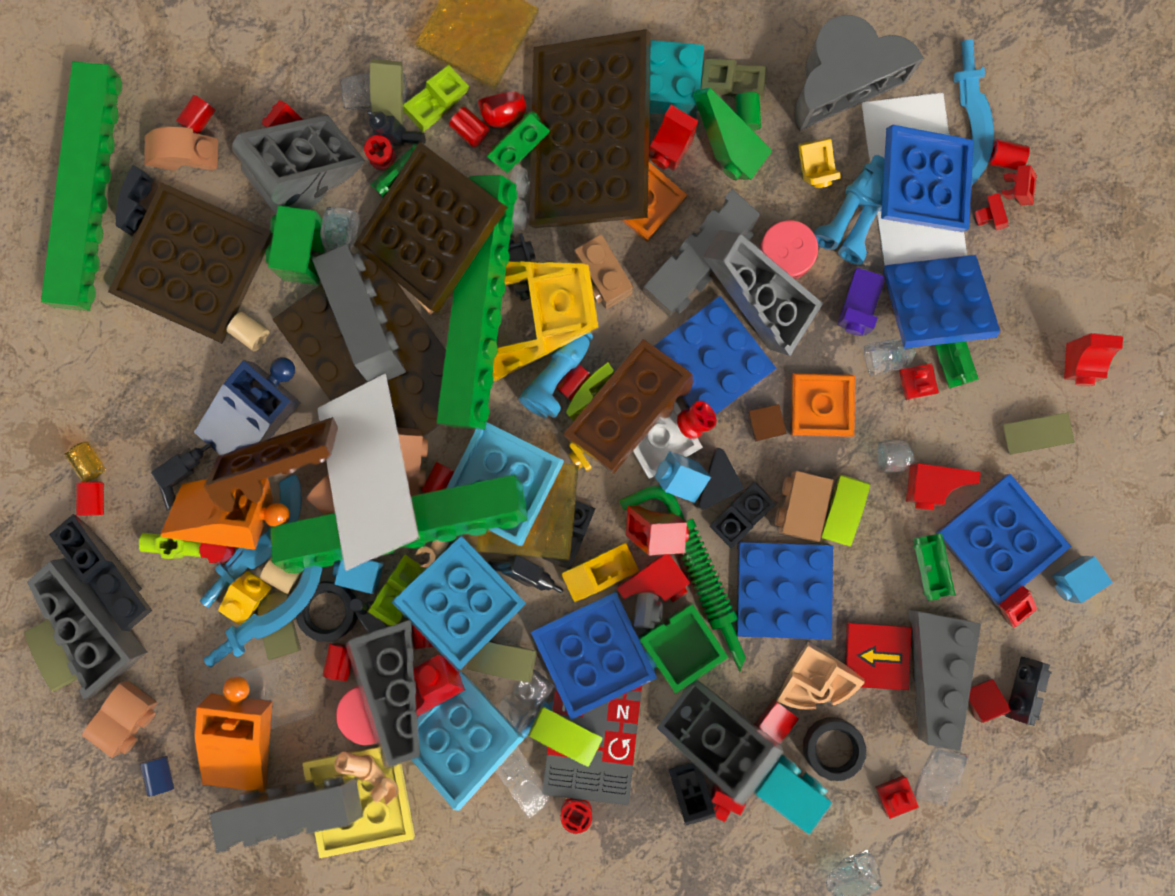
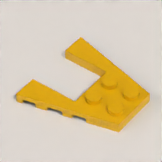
(560, 306)

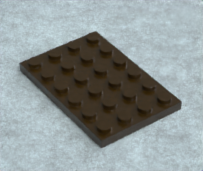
(598, 117)
(319, 343)

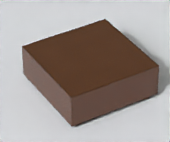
(767, 422)

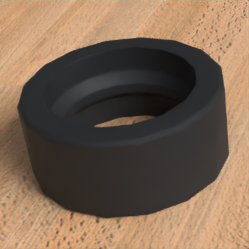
(318, 634)
(858, 756)

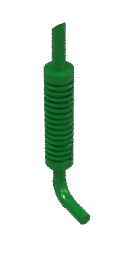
(700, 571)

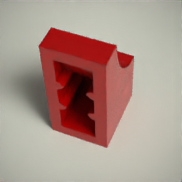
(672, 139)
(1090, 358)
(932, 484)
(656, 531)
(659, 577)
(435, 683)

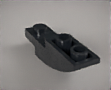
(102, 570)

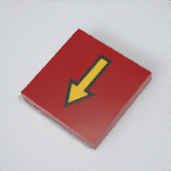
(879, 654)

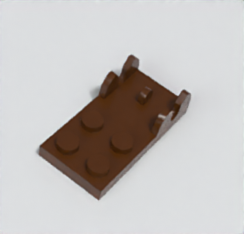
(629, 406)
(279, 454)

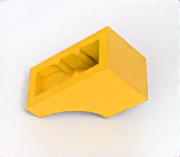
(600, 572)

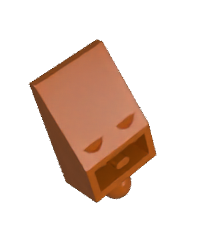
(200, 520)
(233, 738)

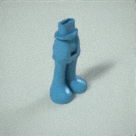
(865, 194)
(539, 394)

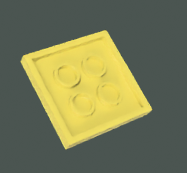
(380, 822)

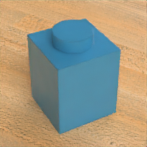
(682, 476)
(361, 578)
(1081, 579)

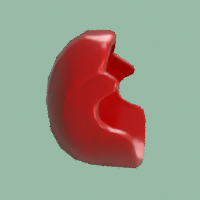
(502, 109)

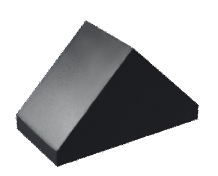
(722, 483)
(692, 793)

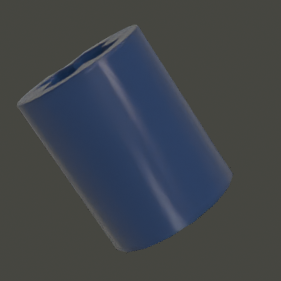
(157, 776)

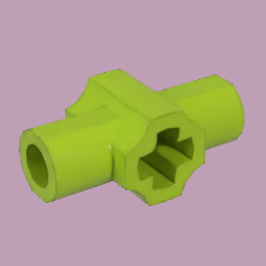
(156, 544)

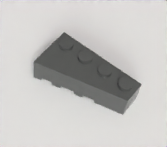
(688, 269)
(763, 291)
(357, 314)
(84, 628)
(943, 675)
(387, 686)
(286, 812)

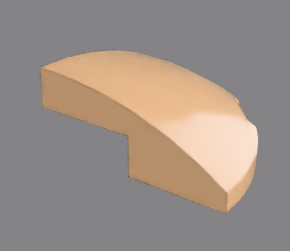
(818, 679)

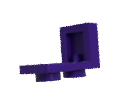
(861, 303)

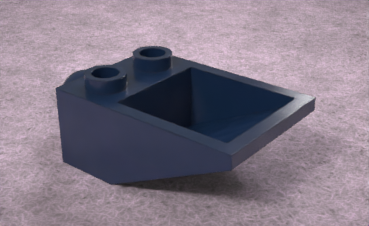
(245, 413)

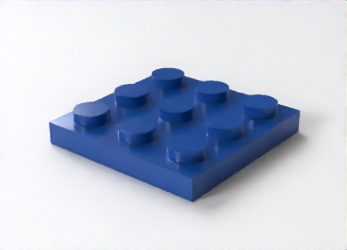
(927, 178)
(940, 301)
(718, 355)
(1003, 539)
(784, 591)
(593, 655)

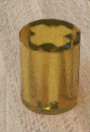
(85, 461)

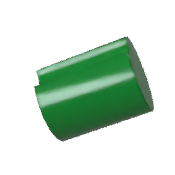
(748, 109)

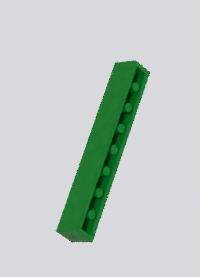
(81, 187)
(476, 320)
(437, 516)

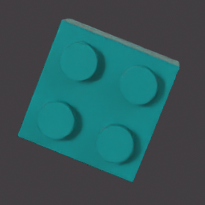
(675, 76)
(793, 795)

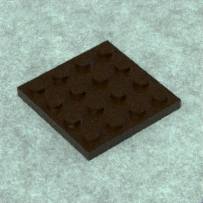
(429, 227)
(191, 262)

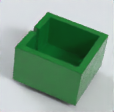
(294, 237)
(683, 647)

